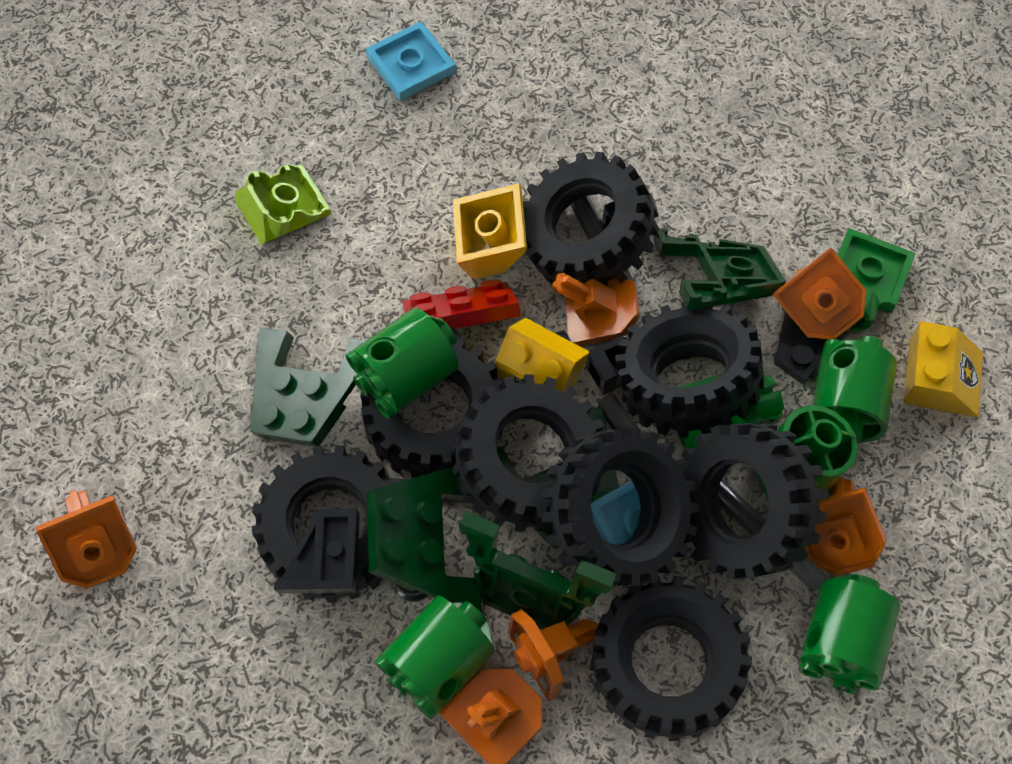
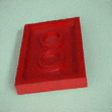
(470, 306)

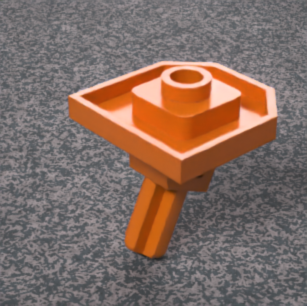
(823, 297)
(598, 311)
(851, 534)
(89, 541)
(545, 648)
(495, 714)

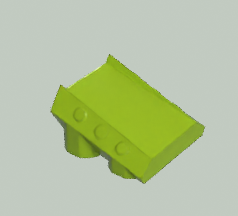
(280, 202)

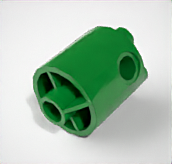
(404, 360)
(857, 384)
(828, 438)
(850, 633)
(437, 653)

